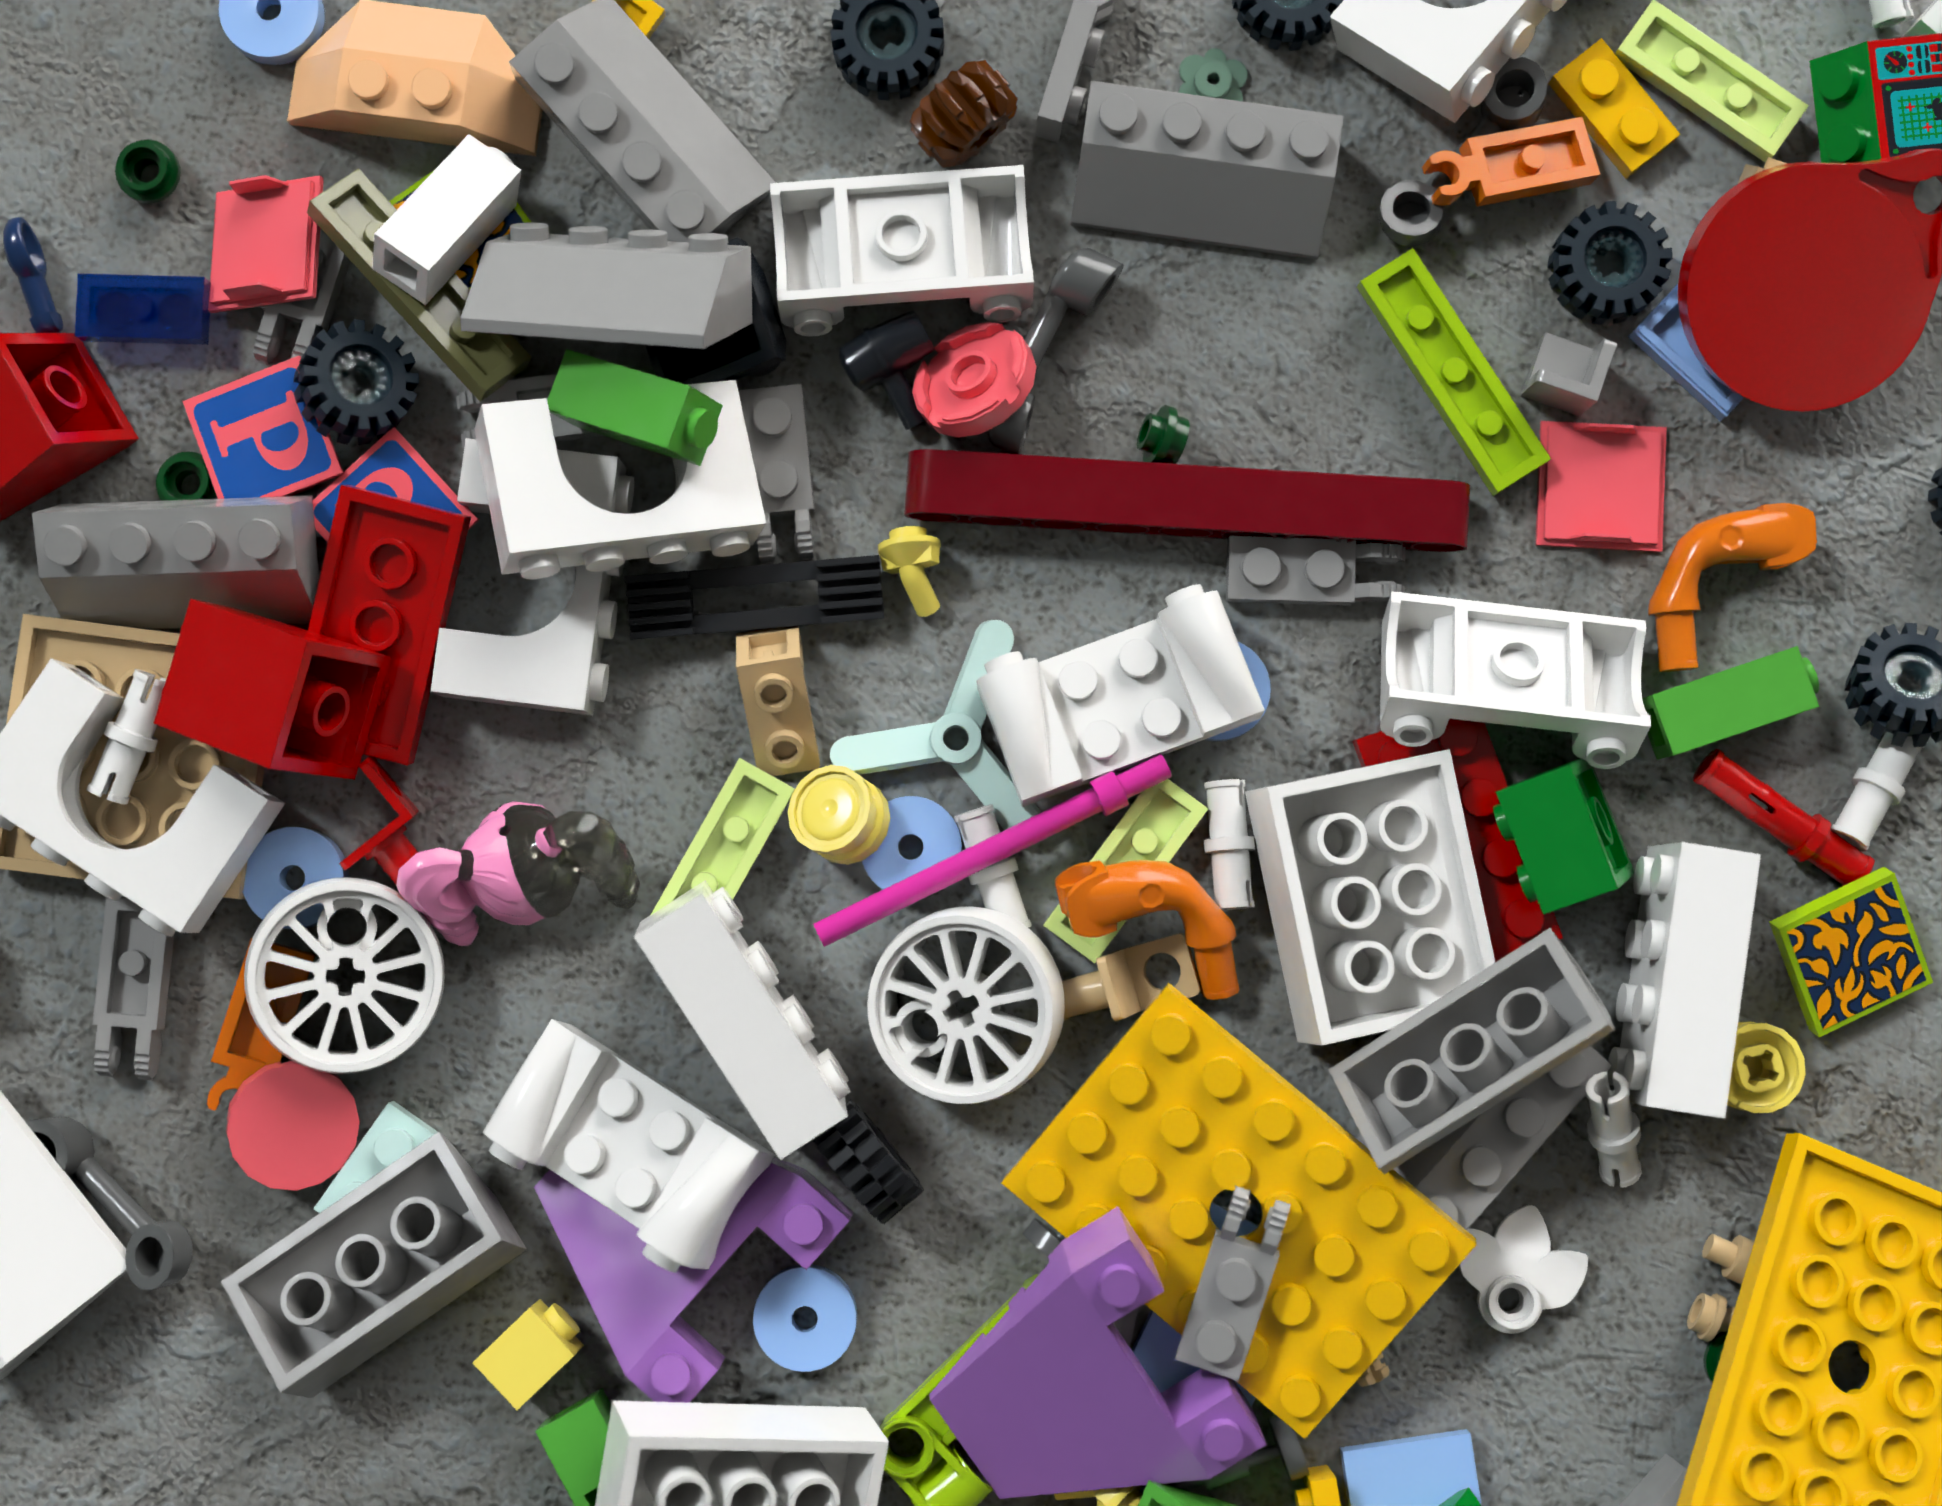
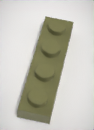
(350, 217)

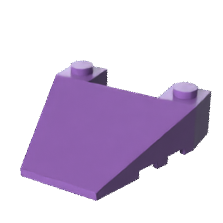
(642, 1301)
(1063, 1400)

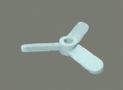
(925, 742)

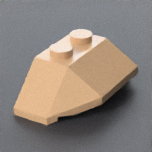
(415, 79)

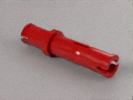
(1803, 834)

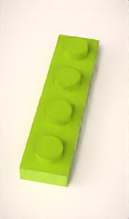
(1453, 372)

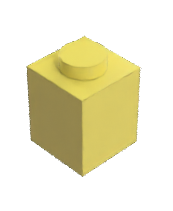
(530, 1352)

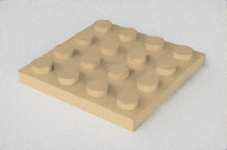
(165, 776)

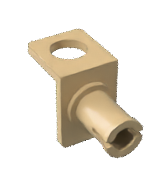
(1123, 980)

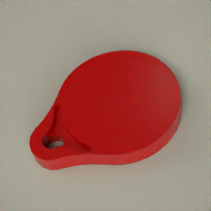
(1813, 279)

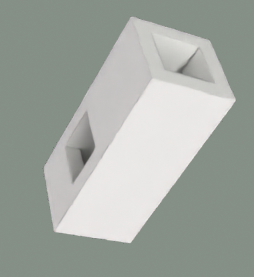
(446, 219)

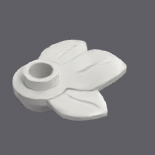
(1522, 1260)

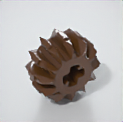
(963, 113)

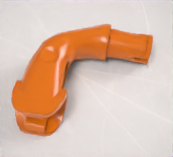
(1764, 535)
(1102, 895)

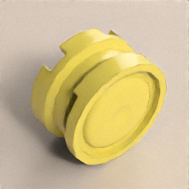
(839, 814)
(1765, 1068)

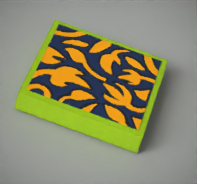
(1851, 951)

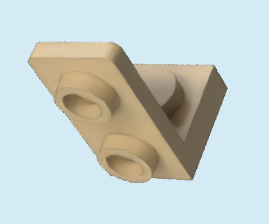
(777, 700)

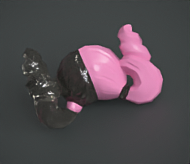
(518, 870)

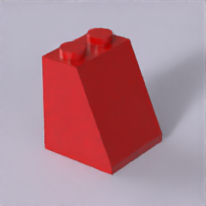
(52, 416)
(271, 691)

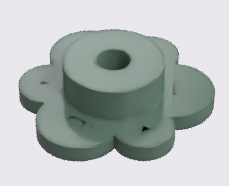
(1229, 74)

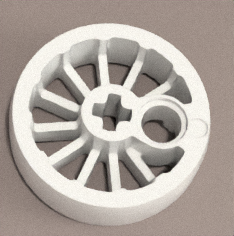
(335, 895)
(906, 1051)

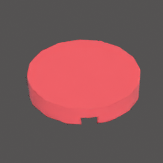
(974, 380)
(292, 1126)

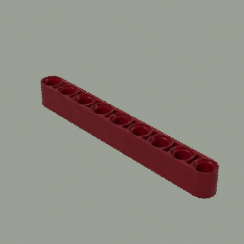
(1184, 499)

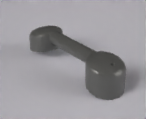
(1407, 206)
(1077, 285)
(157, 1250)

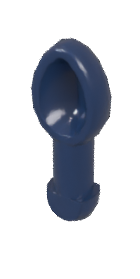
(29, 265)

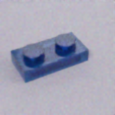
(142, 309)

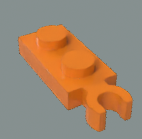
(1517, 163)
(240, 1040)

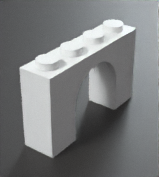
(1438, 52)
(549, 526)
(560, 662)
(172, 878)

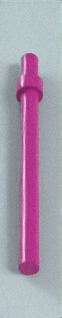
(1105, 795)

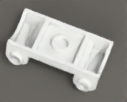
(901, 243)
(1513, 670)
(1120, 697)
(626, 1144)

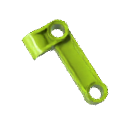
(937, 1472)

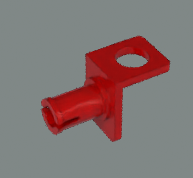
(388, 845)

